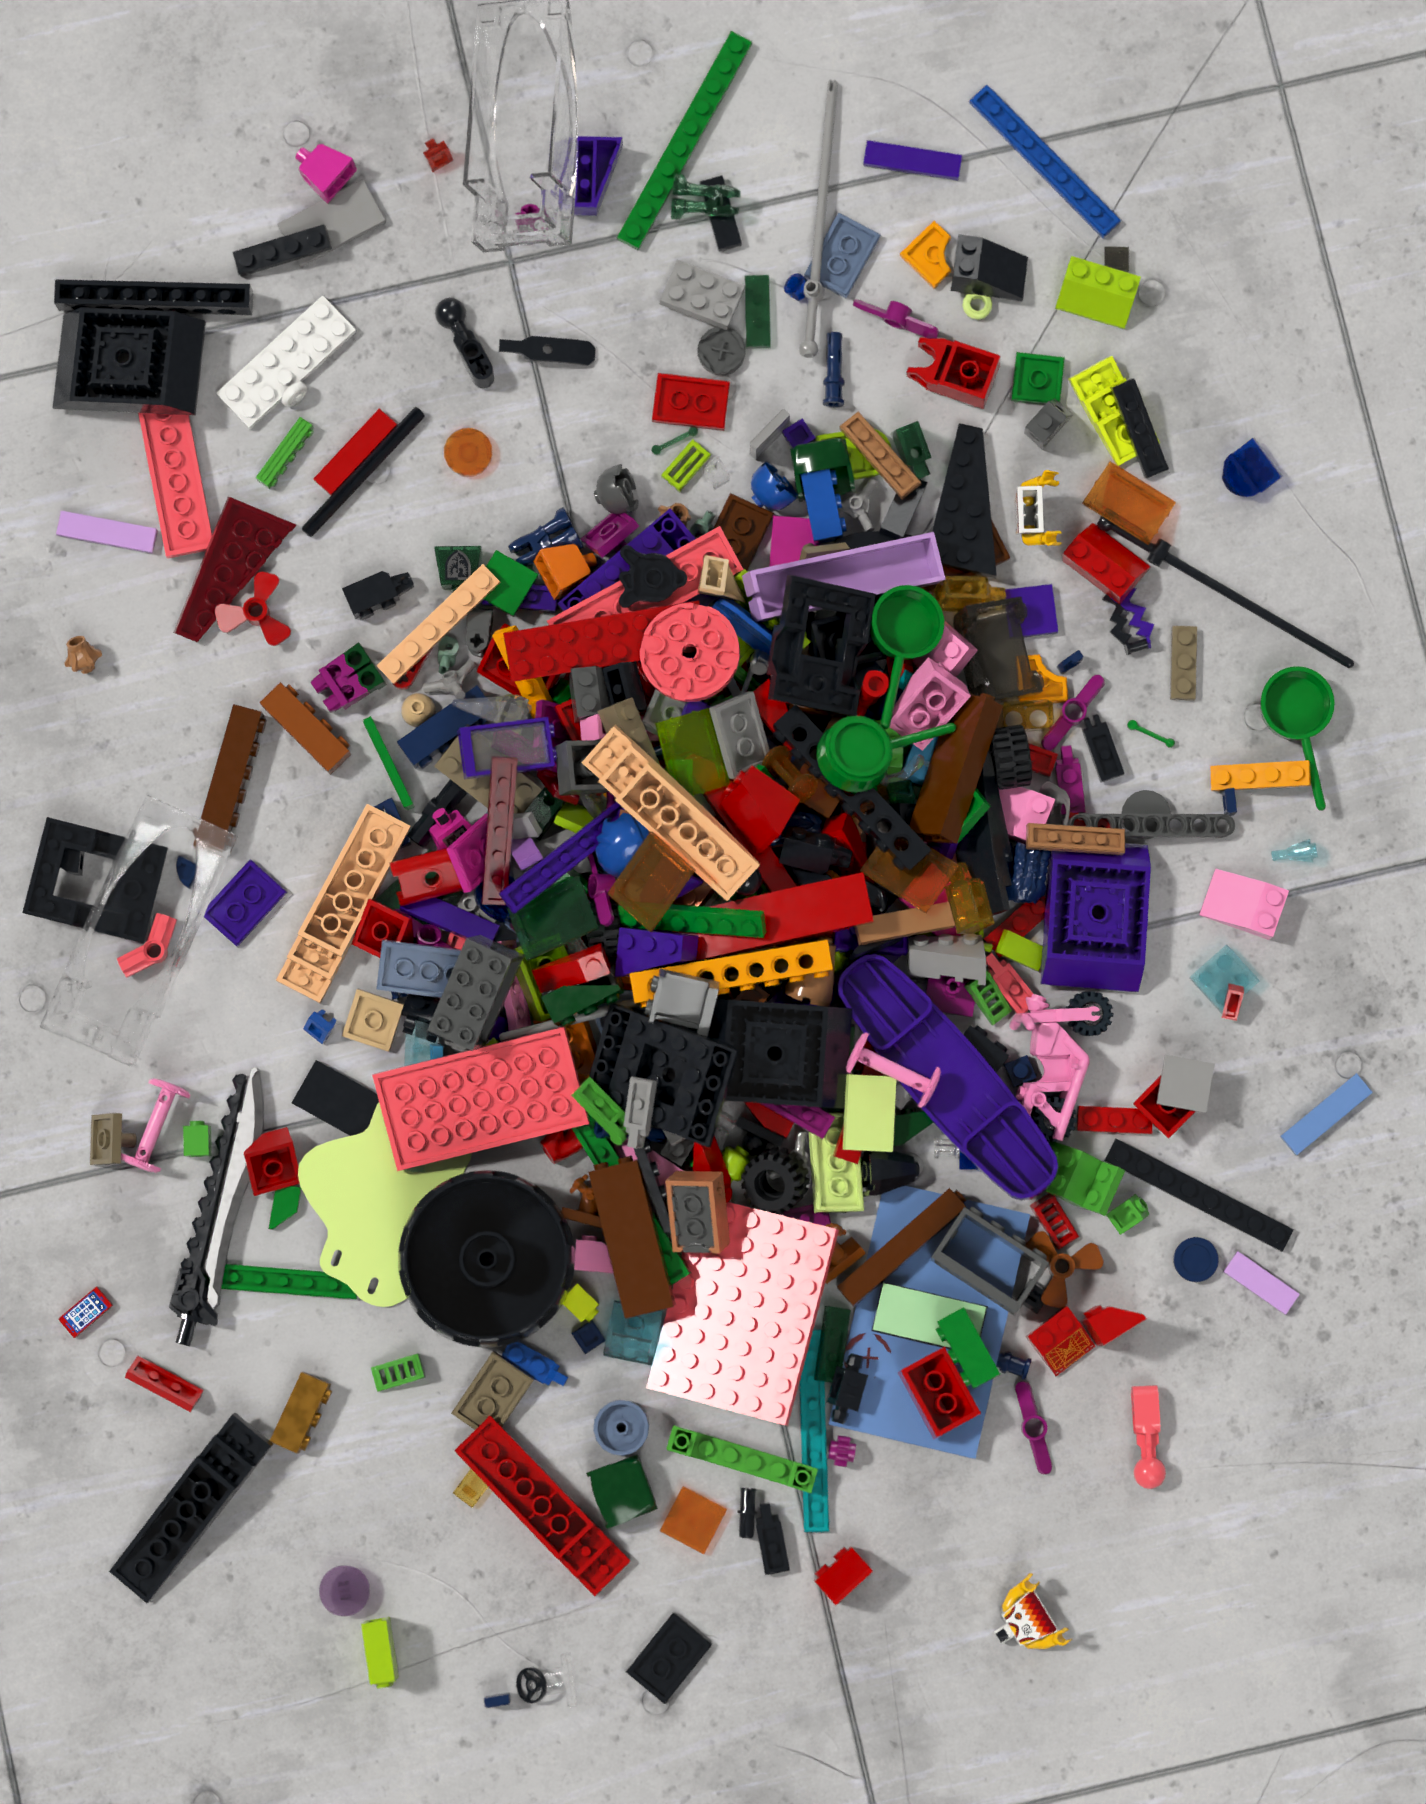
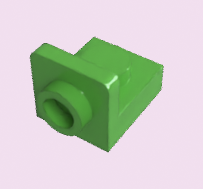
(1128, 1214)

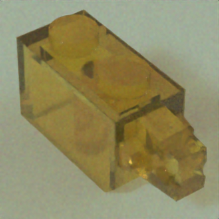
(961, 591)
(968, 902)

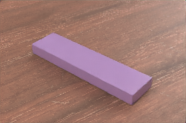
(106, 532)

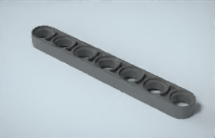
(1163, 821)

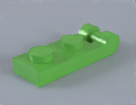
(602, 1109)

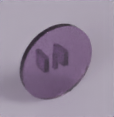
(344, 1590)

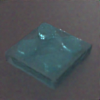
(1219, 971)

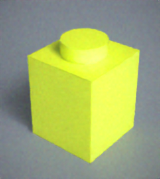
(581, 1304)

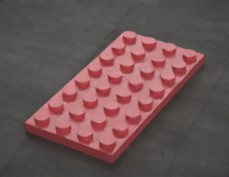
(480, 1098)

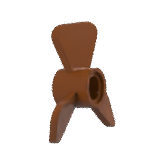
(1086, 1258)

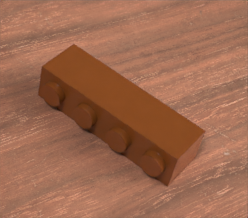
(305, 728)

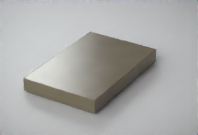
(493, 1392)

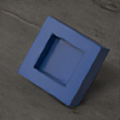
(318, 1026)

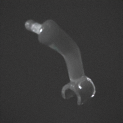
(913, 765)

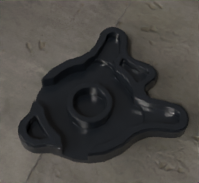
(650, 577)

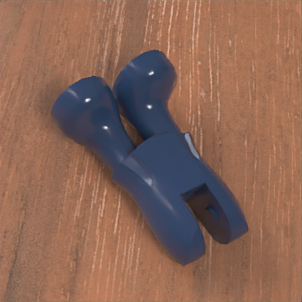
(540, 538)

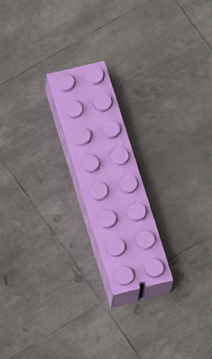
(866, 568)

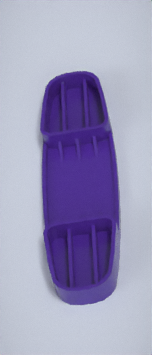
(970, 1098)

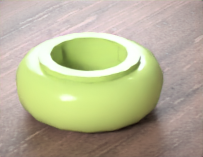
(973, 313)

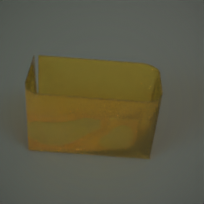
(1018, 706)

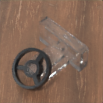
(549, 1682)

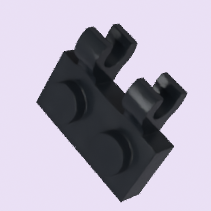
(419, 1009)

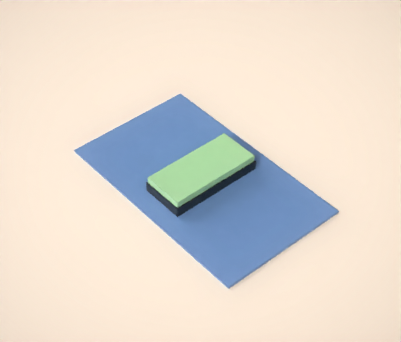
(907, 1312)

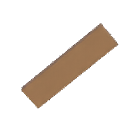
(880, 455)
(1075, 839)
(905, 923)

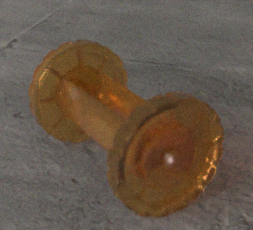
(778, 762)

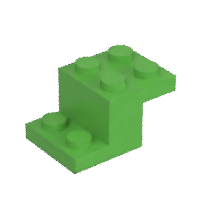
(1084, 1179)

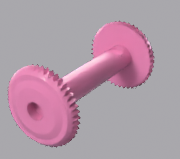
(893, 1070)
(155, 1125)

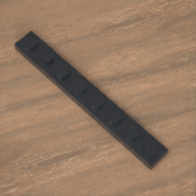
(1198, 1195)

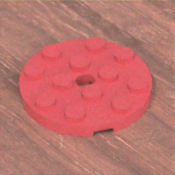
(686, 627)

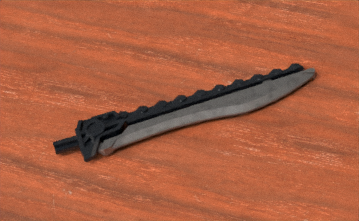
(192, 1282)

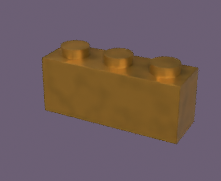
(301, 1413)

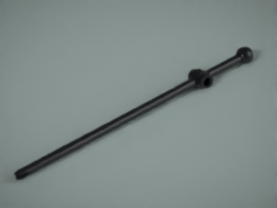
(1159, 552)

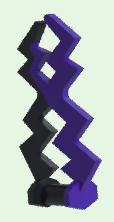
(1145, 628)

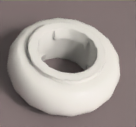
(294, 393)

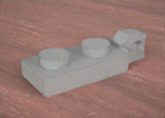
(639, 1110)

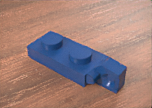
(534, 1364)

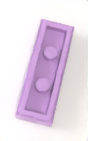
(1261, 1283)

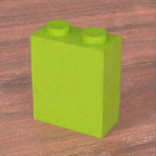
(380, 1652)

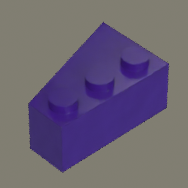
(594, 171)
(647, 950)

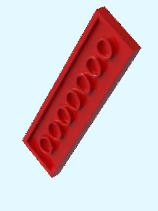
(579, 644)

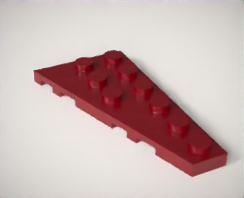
(234, 555)

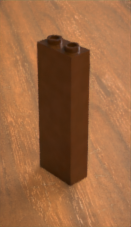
(955, 771)
(631, 1237)

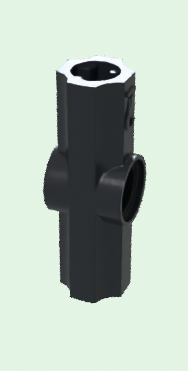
(448, 799)

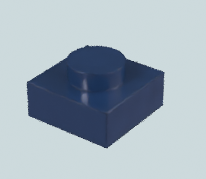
(1020, 1071)

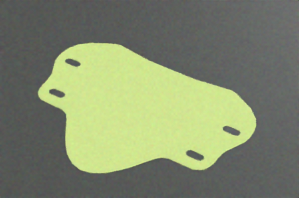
(367, 1205)

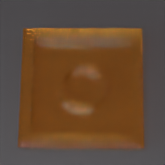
(693, 1520)

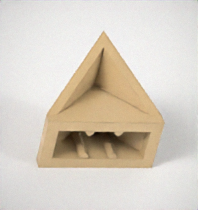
(718, 579)

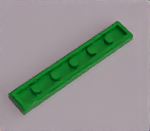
(284, 1282)

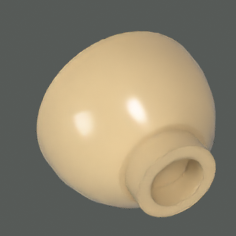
(417, 709)

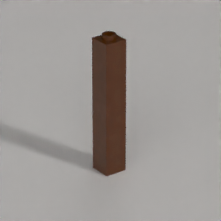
(902, 1246)

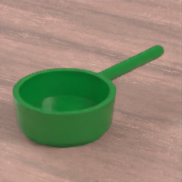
(904, 627)
(1296, 707)
(859, 751)

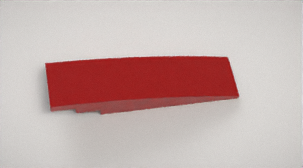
(794, 915)
(542, 1506)

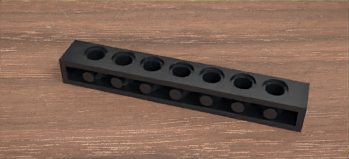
(156, 296)
(903, 860)

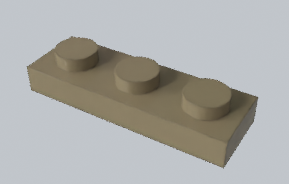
(1183, 663)

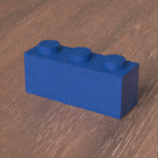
(823, 506)

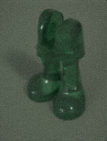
(712, 207)

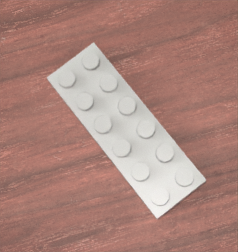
(286, 361)

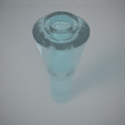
(1302, 851)

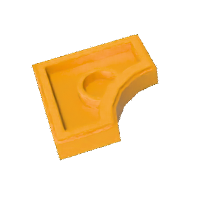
(927, 255)
(1054, 686)

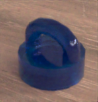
(795, 286)

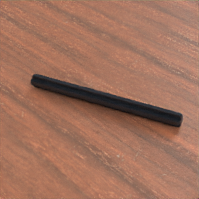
(363, 472)

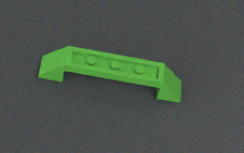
(742, 1458)

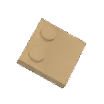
(373, 1020)

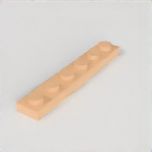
(438, 624)

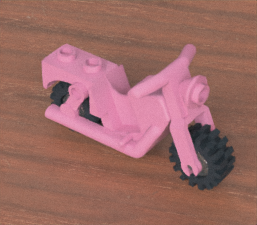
(1061, 1058)

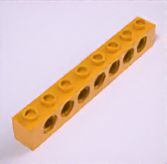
(821, 966)

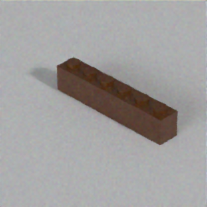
(233, 767)

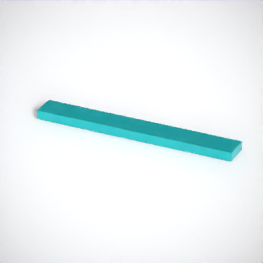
(814, 1440)

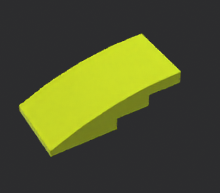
(1098, 402)

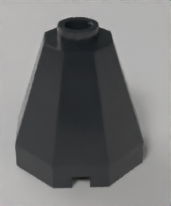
(887, 1171)

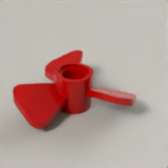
(232, 616)

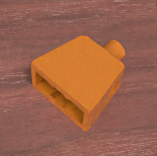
(563, 568)

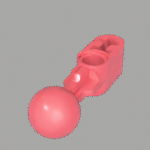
(1149, 1470)

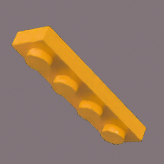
(531, 689)
(1260, 775)

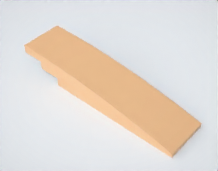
(670, 812)
(341, 903)

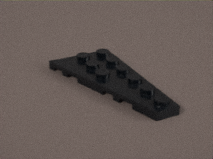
(964, 510)

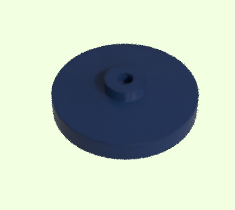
(1195, 1259)

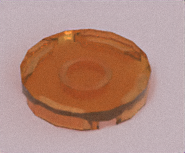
(468, 452)

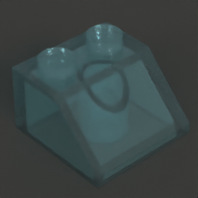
(633, 1337)

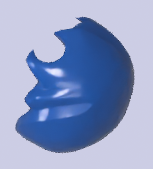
(619, 843)

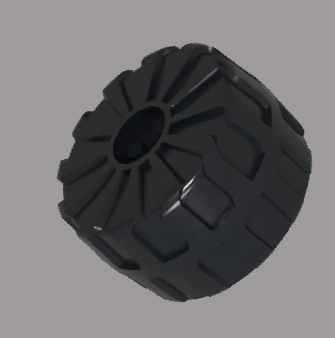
(444, 1248)

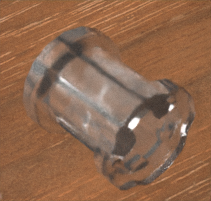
(939, 1151)

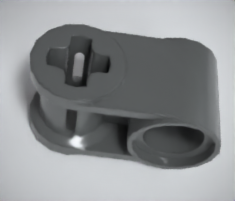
(479, 626)

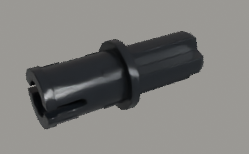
(747, 1513)

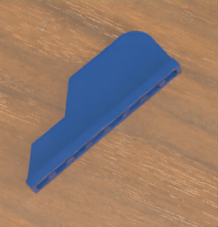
(752, 633)

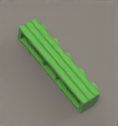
(285, 453)

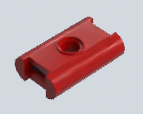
(412, 879)

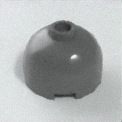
(615, 490)

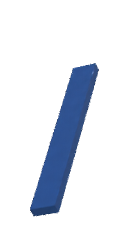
(1044, 161)

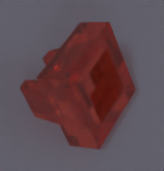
(437, 154)

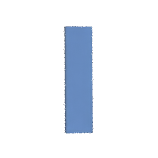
(1326, 1114)

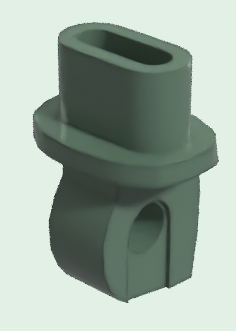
(703, 525)
(446, 657)

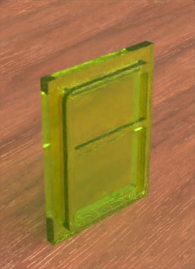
(693, 751)

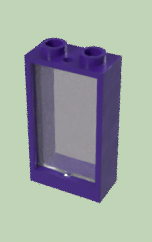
(523, 739)

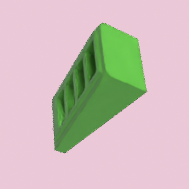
(991, 985)
(417, 1366)

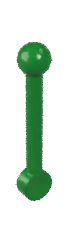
(1132, 725)

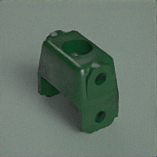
(823, 455)
(622, 1491)

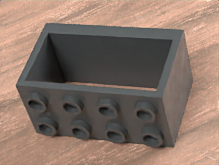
(475, 992)
(975, 1281)

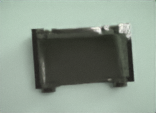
(1001, 659)

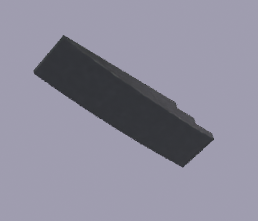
(987, 844)
(191, 1507)

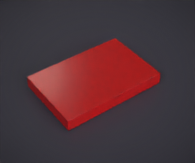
(690, 401)

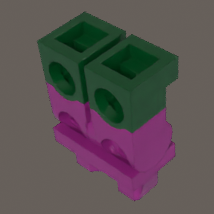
(349, 678)

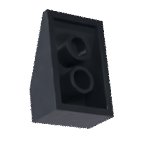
(988, 269)

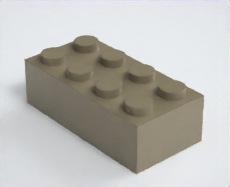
(526, 783)

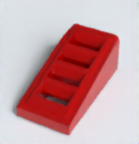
(1044, 1202)

